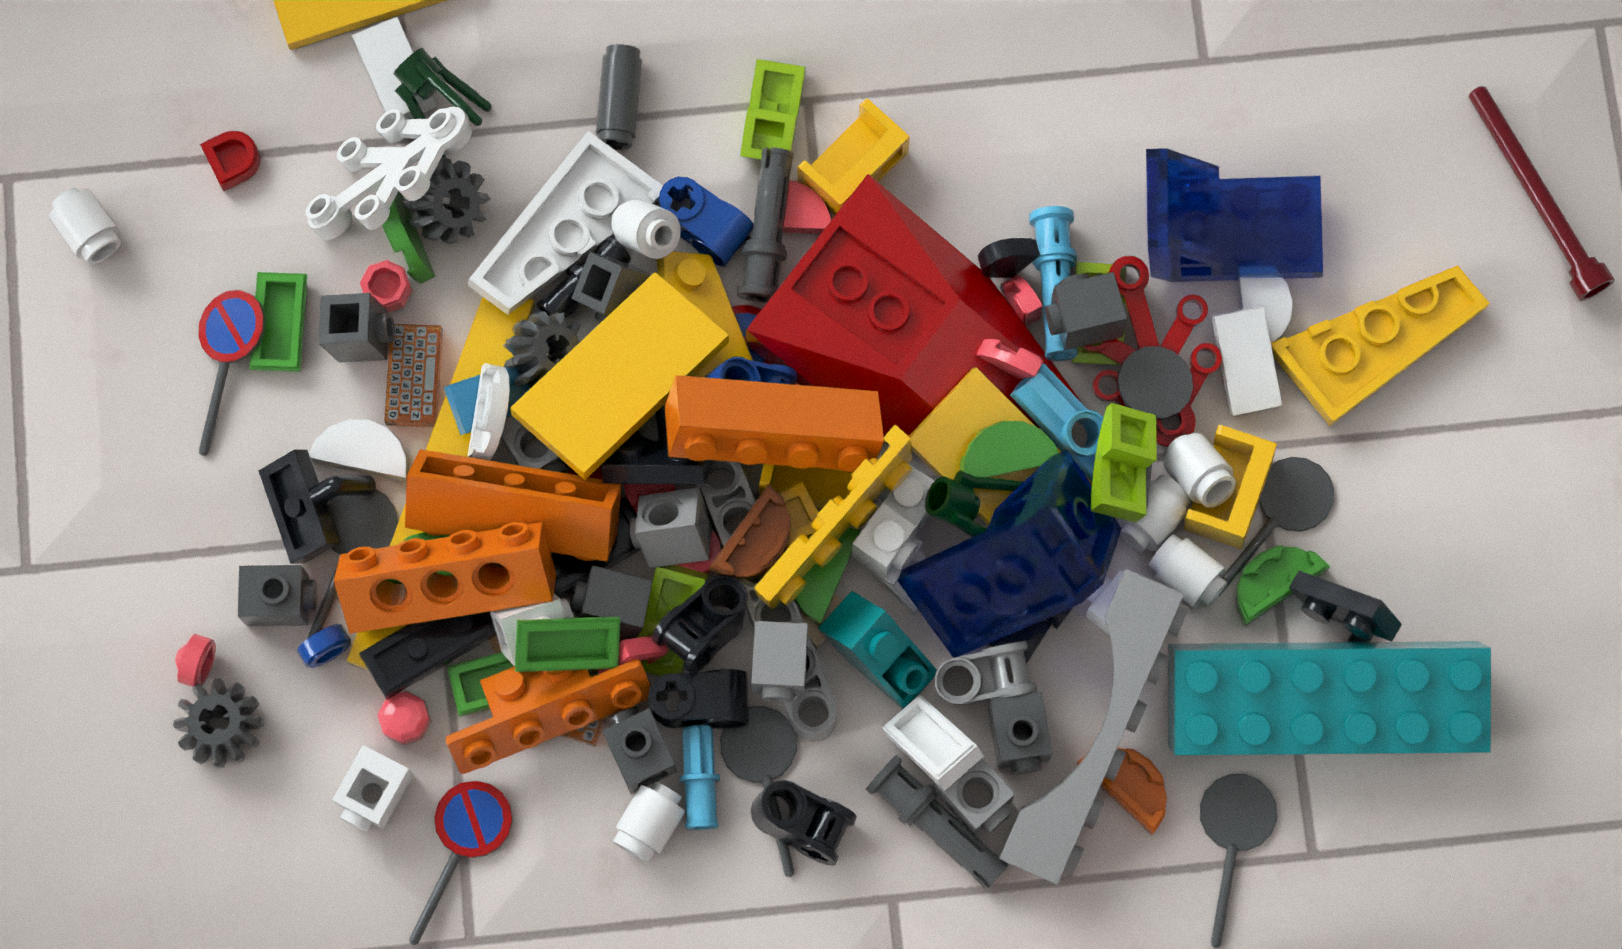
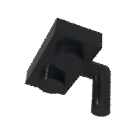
(650, 463)
(301, 505)
(1356, 611)

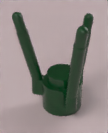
(425, 77)
(956, 501)

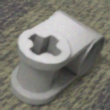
(989, 674)

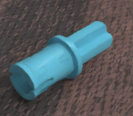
(699, 778)

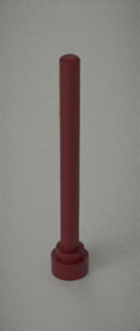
(1586, 273)

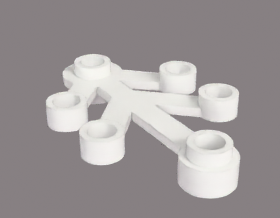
(439, 135)

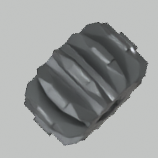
(457, 215)
(534, 340)
(216, 705)

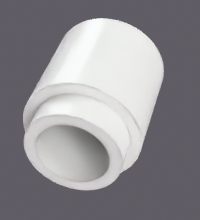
(85, 225)
(646, 228)
(1200, 470)
(1164, 513)
(1189, 571)
(649, 821)

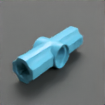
(1056, 411)

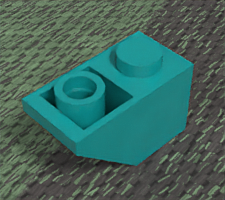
(878, 648)

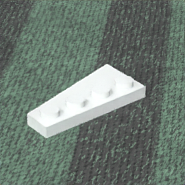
(561, 223)

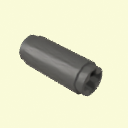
(619, 96)

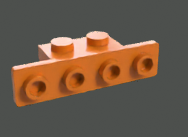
(542, 706)

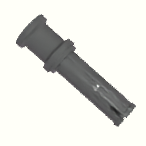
(765, 249)
(919, 806)

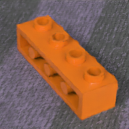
(772, 423)
(480, 495)

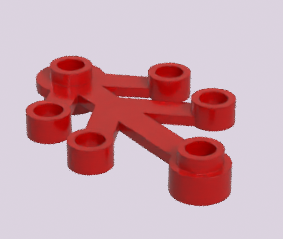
(1146, 337)

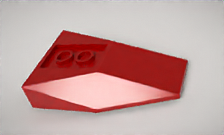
(888, 312)

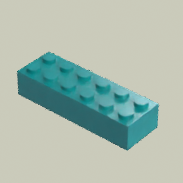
(1329, 698)

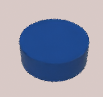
(324, 646)

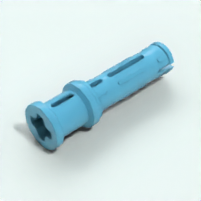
(1054, 264)

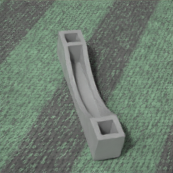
(1050, 826)

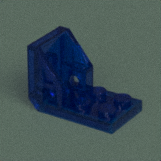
(1229, 226)
(1029, 564)

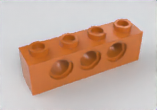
(425, 595)

